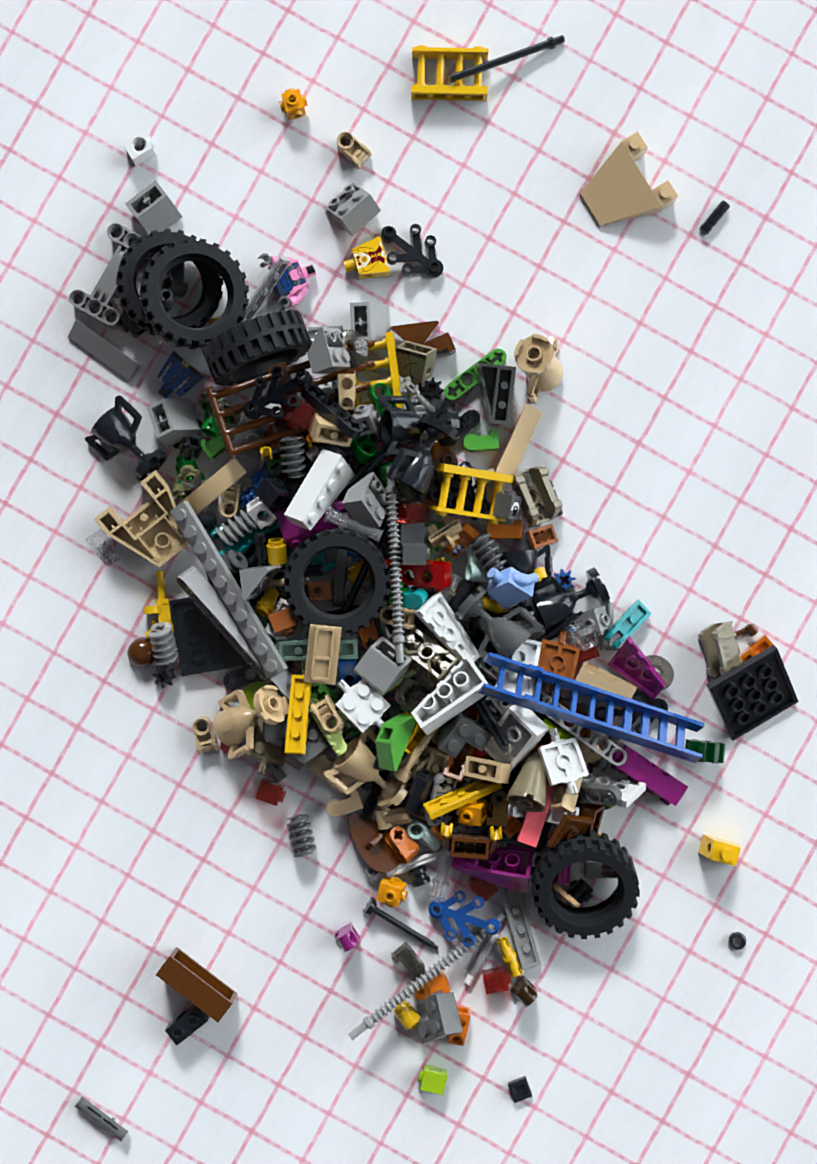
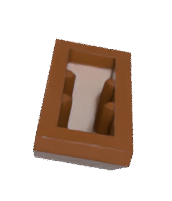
(541, 537)
(455, 766)

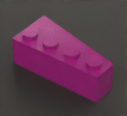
(645, 771)

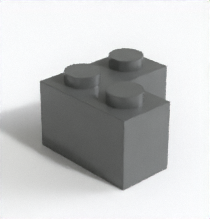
(412, 544)
(462, 730)
(442, 1018)

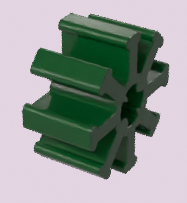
(712, 751)

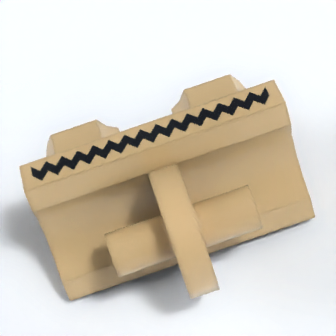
(447, 534)

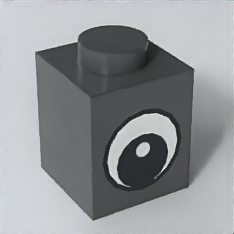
(507, 505)

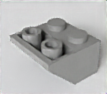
(353, 208)
(154, 209)
(370, 320)
(328, 352)
(173, 420)
(367, 501)
(380, 667)

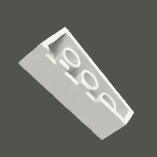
(319, 489)
(451, 696)

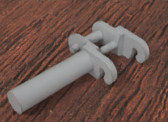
(415, 395)
(609, 609)

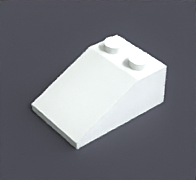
(523, 733)

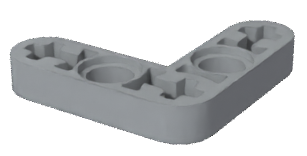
(439, 790)

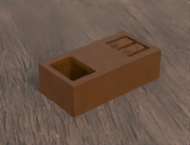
(197, 984)

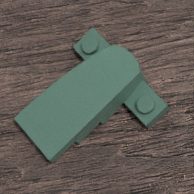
(297, 650)

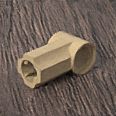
(394, 817)

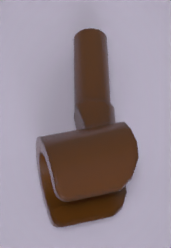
(750, 629)

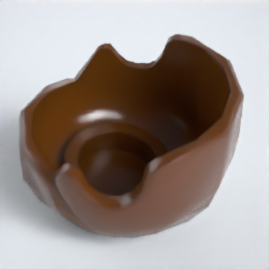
(140, 652)

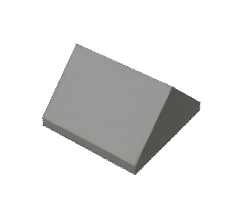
(256, 579)

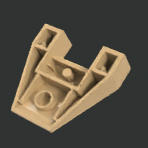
(620, 190)
(151, 528)

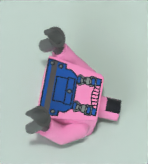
(293, 282)

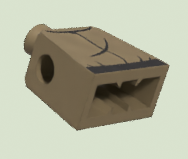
(415, 361)

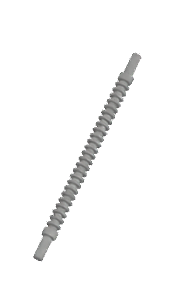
(398, 639)
(369, 1021)

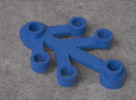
(461, 917)

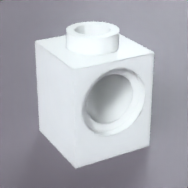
(139, 156)
(255, 507)

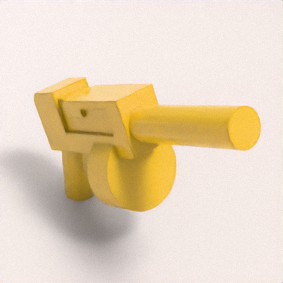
(162, 607)

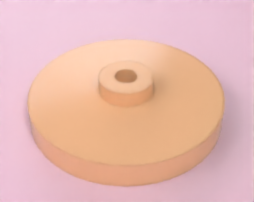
(565, 896)

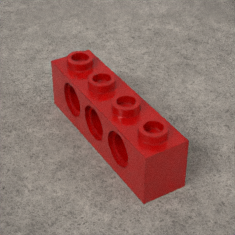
(439, 570)

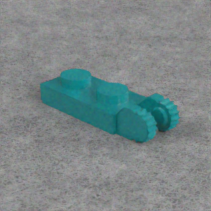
(628, 623)

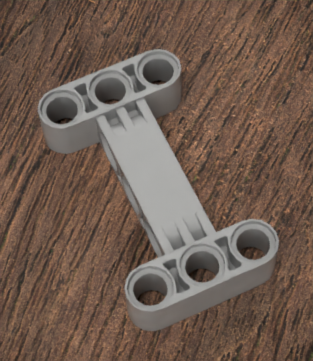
(105, 290)

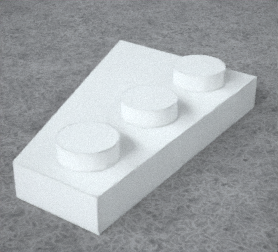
(528, 654)

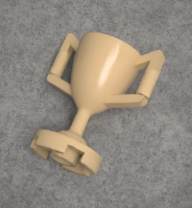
(537, 359)
(239, 722)
(358, 765)

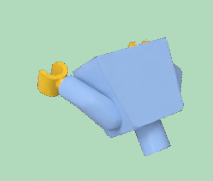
(511, 586)

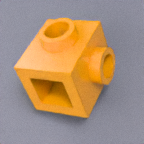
(293, 103)
(473, 813)
(392, 891)

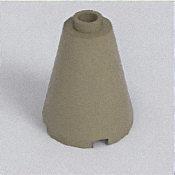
(529, 786)

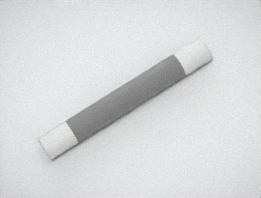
(481, 958)

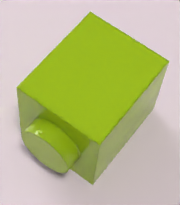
(432, 1079)

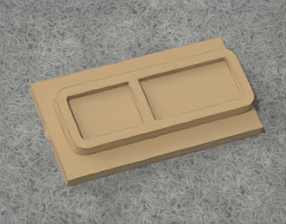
(322, 654)

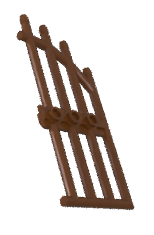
(221, 414)

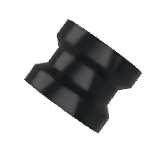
(419, 876)

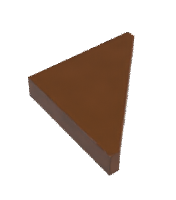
(415, 332)
(569, 827)

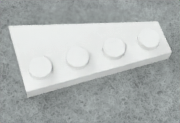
(444, 624)
(629, 791)

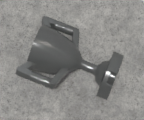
(503, 633)

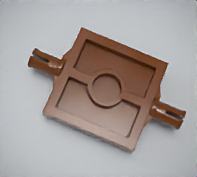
(558, 658)

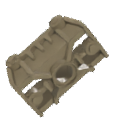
(542, 492)
(720, 648)
(422, 664)

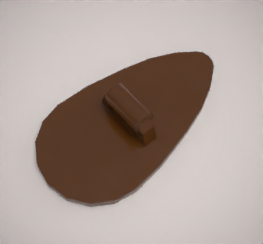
(371, 844)

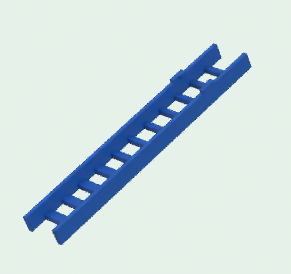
(589, 722)

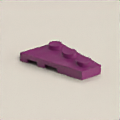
(637, 669)

